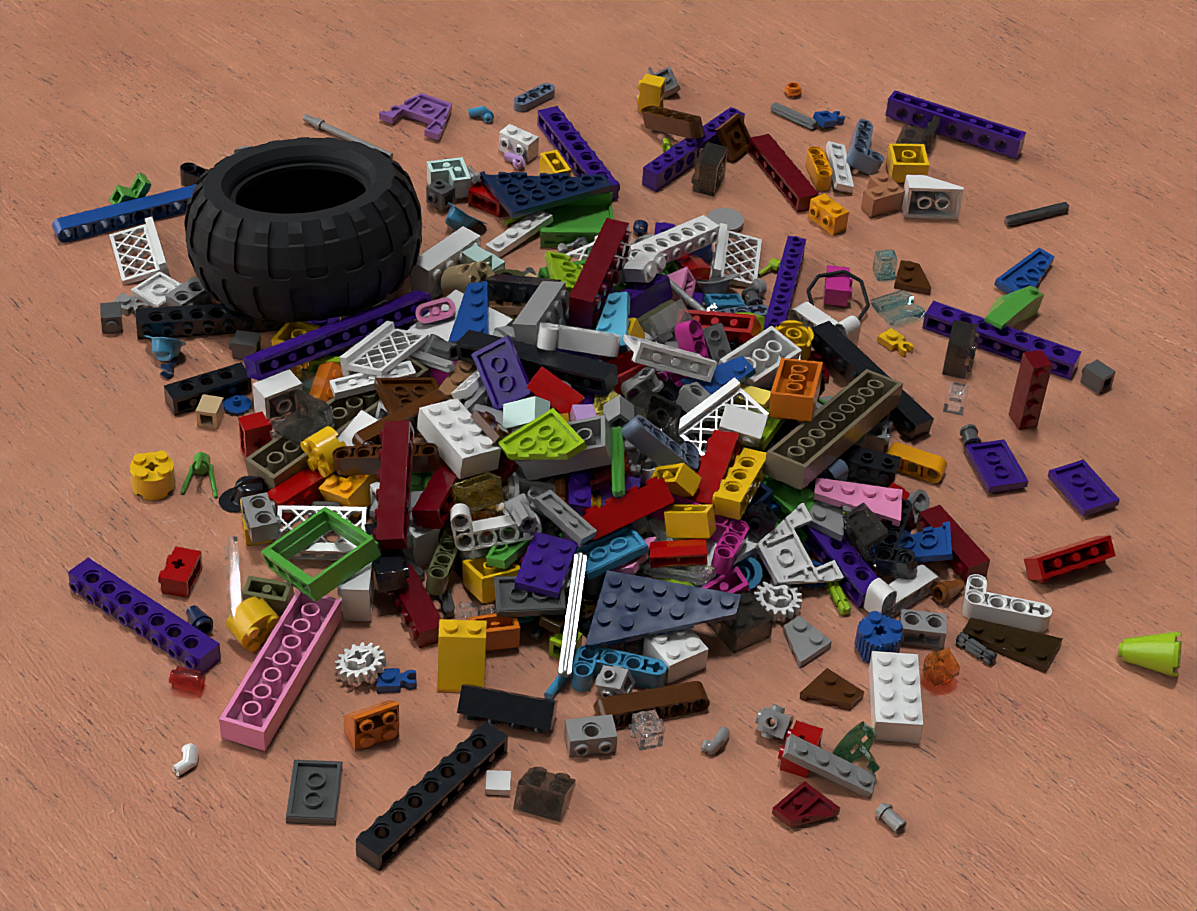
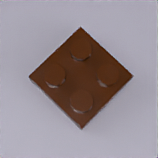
(734, 136)

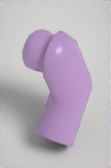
(517, 160)

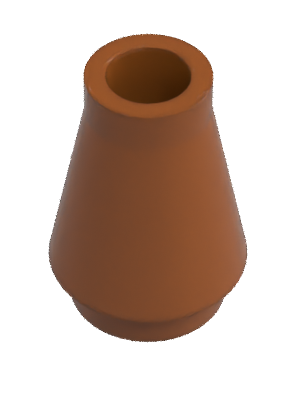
(946, 590)

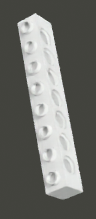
(677, 241)

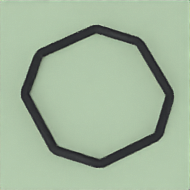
(836, 273)

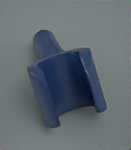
(168, 369)

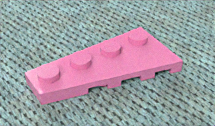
(882, 501)

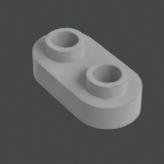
(919, 501)

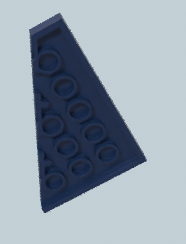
(530, 194)
(646, 606)

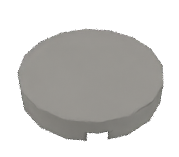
(727, 216)

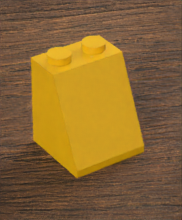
(461, 654)

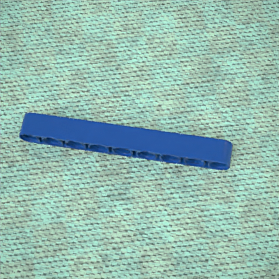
(122, 214)

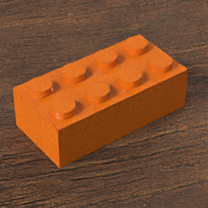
(795, 389)

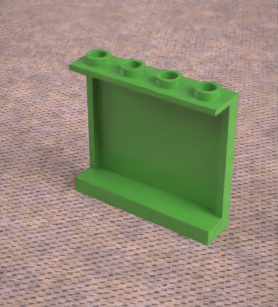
(577, 220)

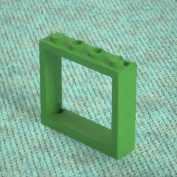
(304, 534)

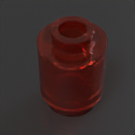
(187, 680)

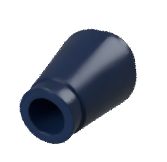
(199, 619)

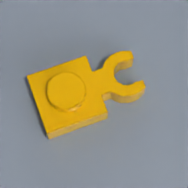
(893, 340)

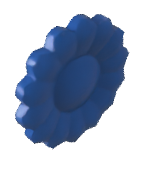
(237, 404)

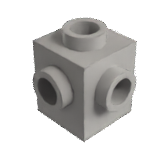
(614, 681)
(782, 722)

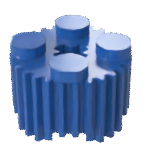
(878, 634)

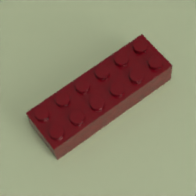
(599, 274)

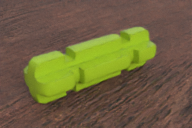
(839, 598)

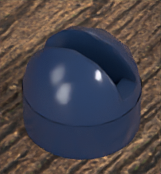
(640, 231)

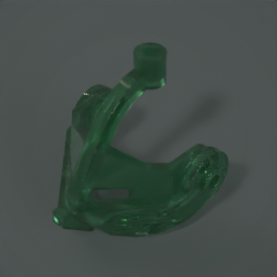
(854, 737)

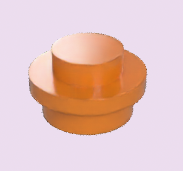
(793, 89)

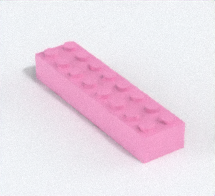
(280, 671)

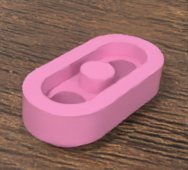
(435, 310)

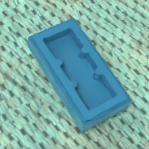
(724, 300)

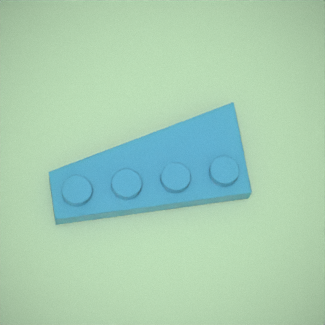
(615, 317)

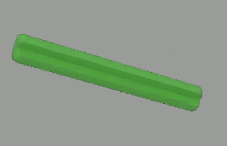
(617, 455)

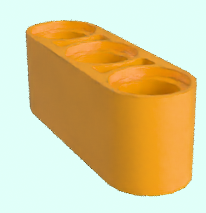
(819, 168)
(919, 462)

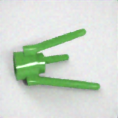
(200, 466)

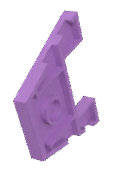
(424, 109)

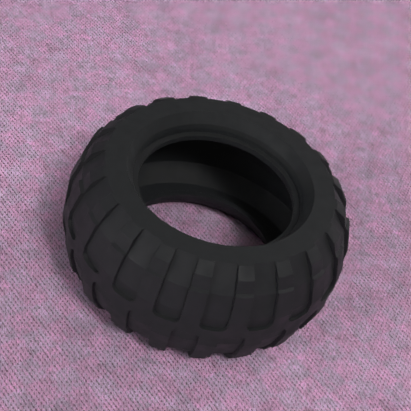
(303, 229)

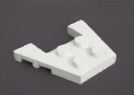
(787, 558)

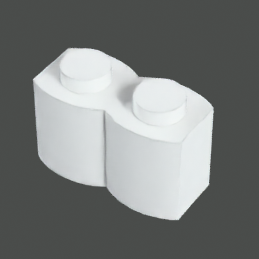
(644, 266)

